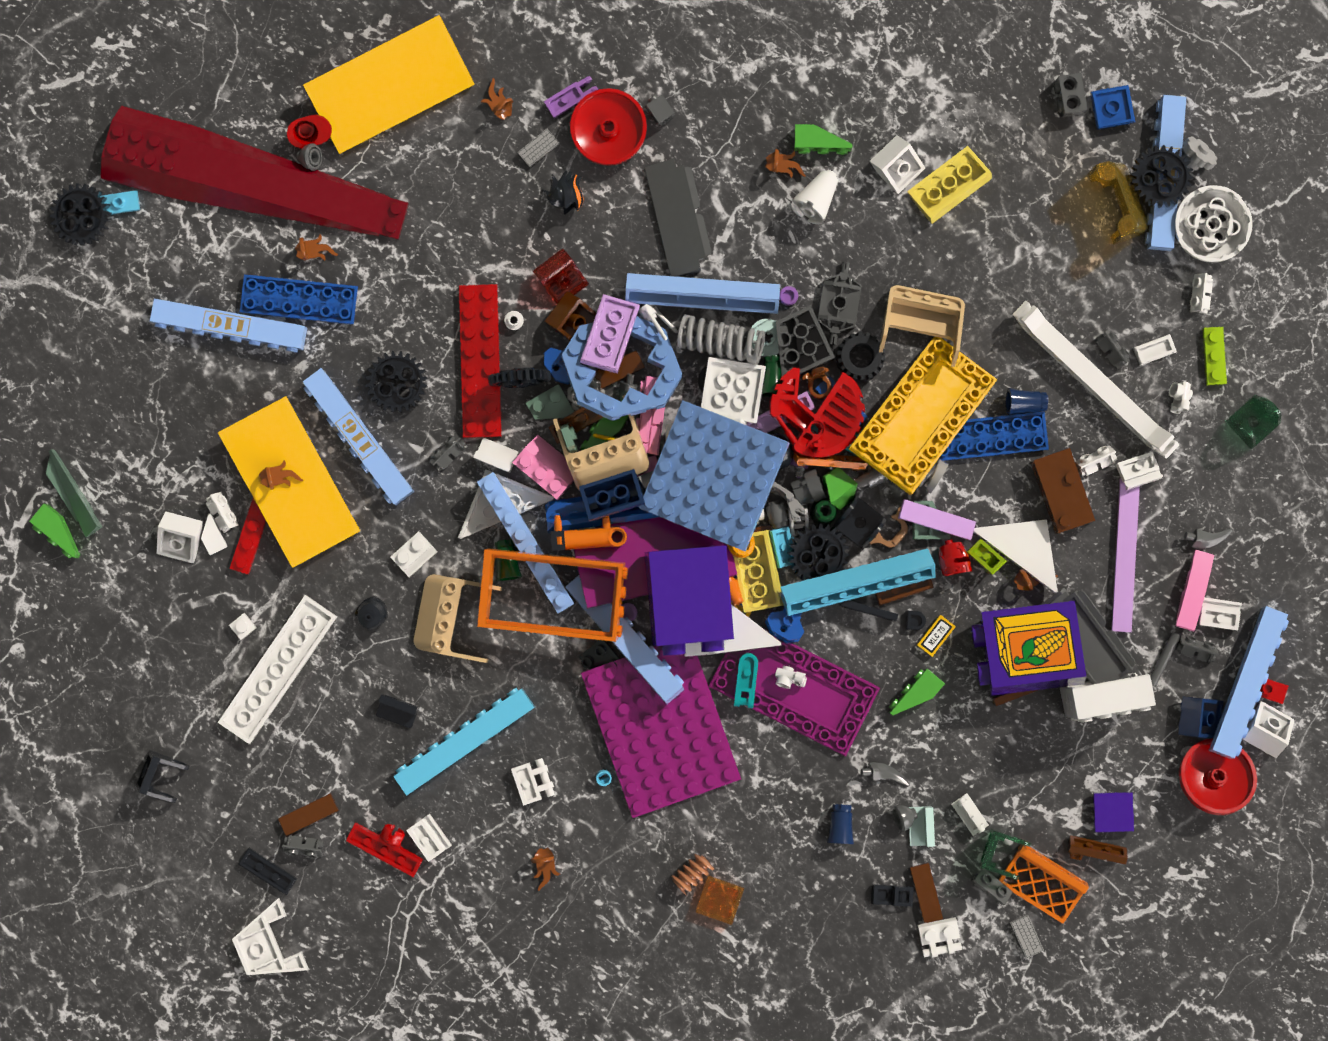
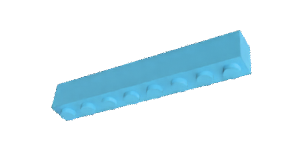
(858, 582)
(464, 741)

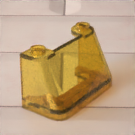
(1133, 220)

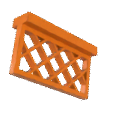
(1055, 872)

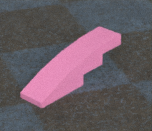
(1194, 590)

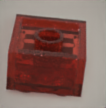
(560, 275)

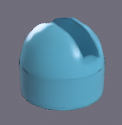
(605, 780)

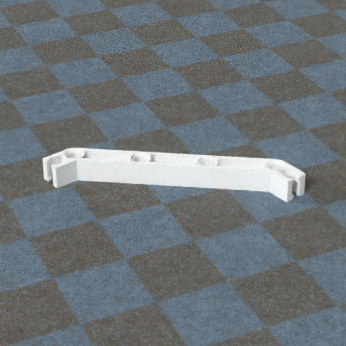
(1094, 380)

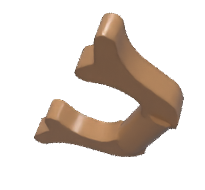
(897, 538)

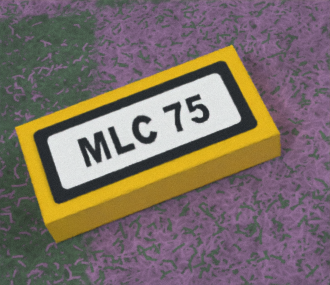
(936, 635)

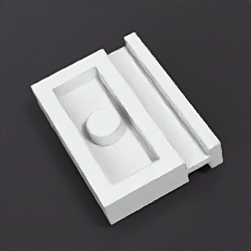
(1139, 470)
(414, 554)
(1220, 614)
(429, 837)

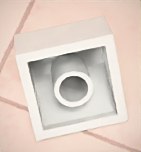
(897, 164)
(179, 537)
(1269, 730)

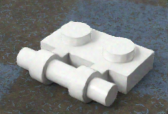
(527, 784)
(937, 932)

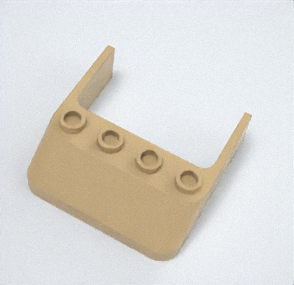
(924, 314)
(606, 458)
(439, 613)

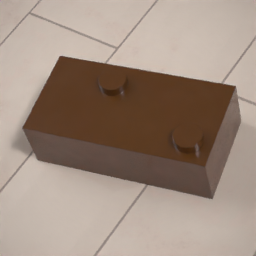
(1062, 491)

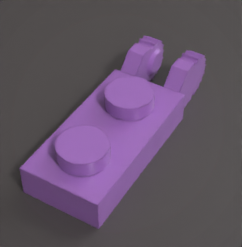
(568, 97)

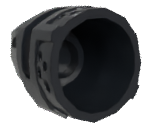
(371, 613)

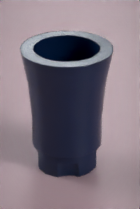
(1025, 401)
(841, 825)

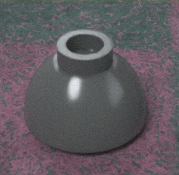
(310, 157)
(904, 816)

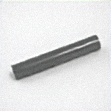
(1164, 658)

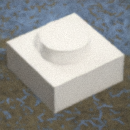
(242, 626)

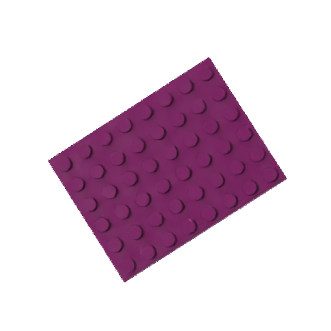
(659, 747)

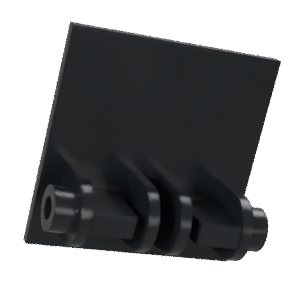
(598, 655)

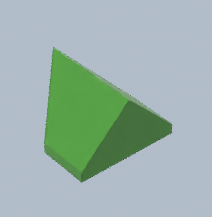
(840, 487)

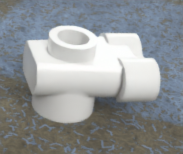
(1181, 394)
(786, 676)

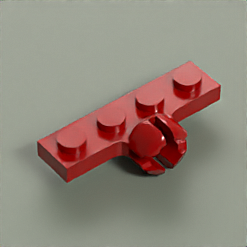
(385, 847)

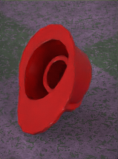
(309, 130)

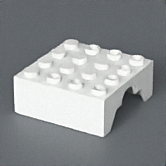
(1109, 697)

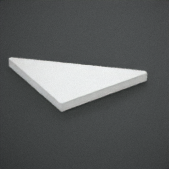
(482, 515)
(1026, 546)
(747, 635)

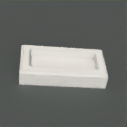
(1154, 350)

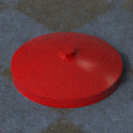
(608, 126)
(1217, 782)

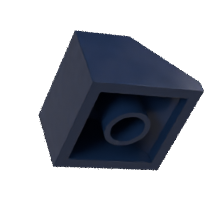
(1199, 717)

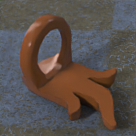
(499, 105)
(779, 163)
(310, 249)
(815, 374)
(274, 476)
(1025, 581)
(545, 862)

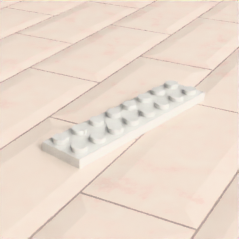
(277, 669)

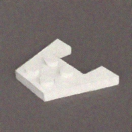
(259, 948)

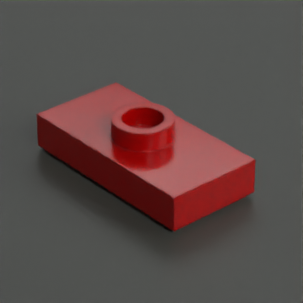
(1274, 691)

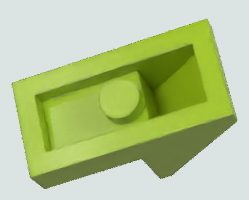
(986, 557)

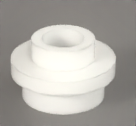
(516, 326)

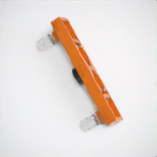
(830, 462)

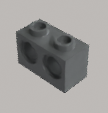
(1076, 95)

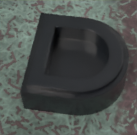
(915, 620)

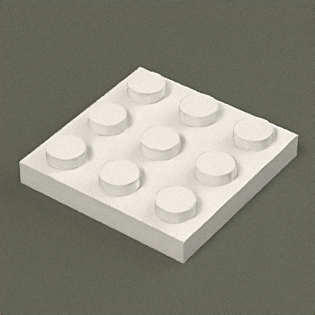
(733, 389)

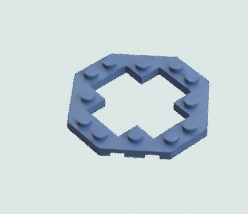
(634, 401)

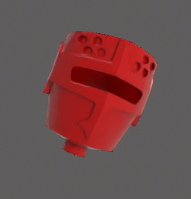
(953, 558)

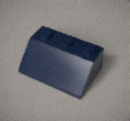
(612, 495)

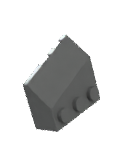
(802, 342)

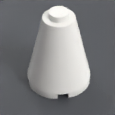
(816, 197)

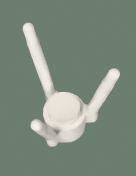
(649, 313)

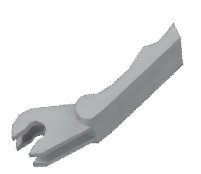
(793, 504)

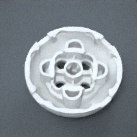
(1216, 202)

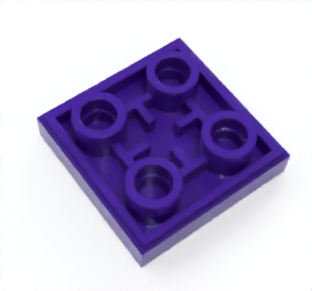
(1113, 812)

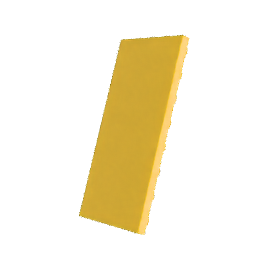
(389, 84)
(922, 415)
(309, 512)

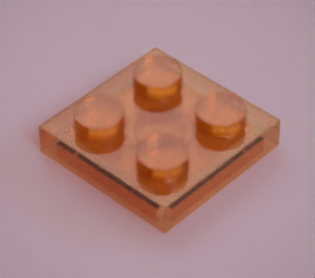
(719, 899)

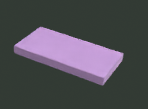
(610, 333)

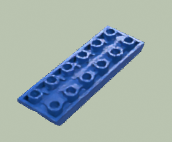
(298, 299)
(999, 436)
(575, 517)

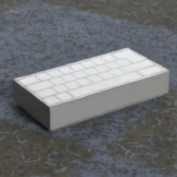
(538, 148)
(1026, 936)

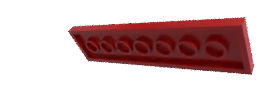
(479, 359)

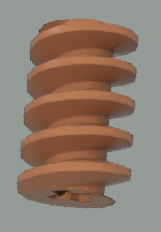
(692, 873)

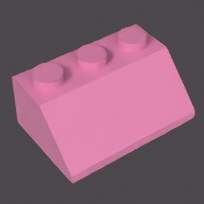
(545, 467)

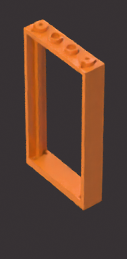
(619, 592)

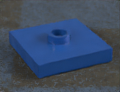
(1112, 107)

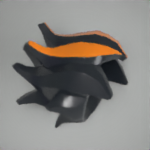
(565, 192)

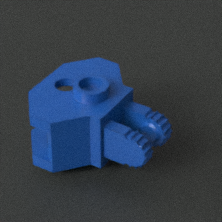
(552, 358)
(790, 624)

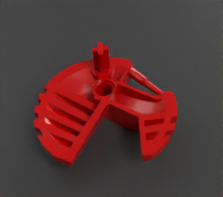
(836, 418)

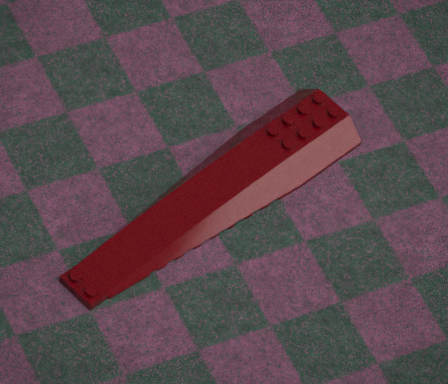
(221, 172)

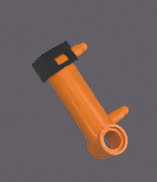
(584, 537)

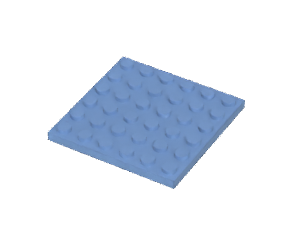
(714, 475)

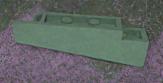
(72, 495)

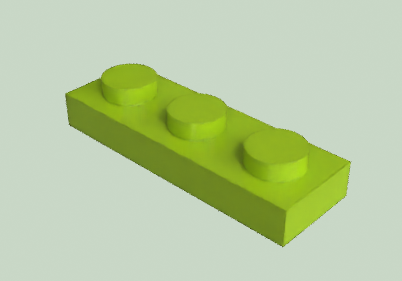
(1214, 356)

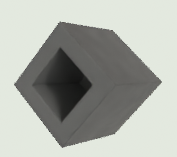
(660, 110)

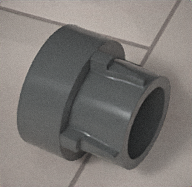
(809, 488)

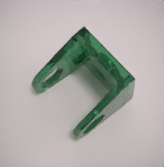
(1266, 414)
(989, 850)

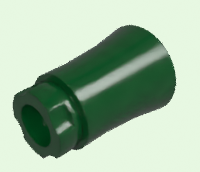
(772, 375)
(817, 515)
(506, 568)

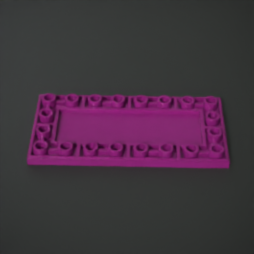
(642, 537)
(824, 710)

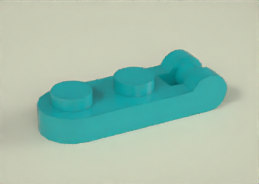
(746, 680)

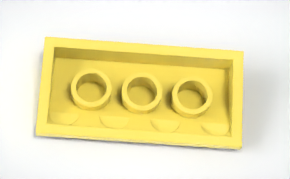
(950, 184)
(759, 575)

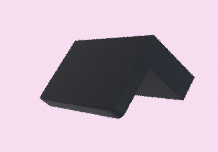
(397, 711)

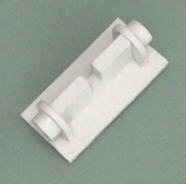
(1201, 284)
(1088, 463)
(218, 504)
(970, 814)

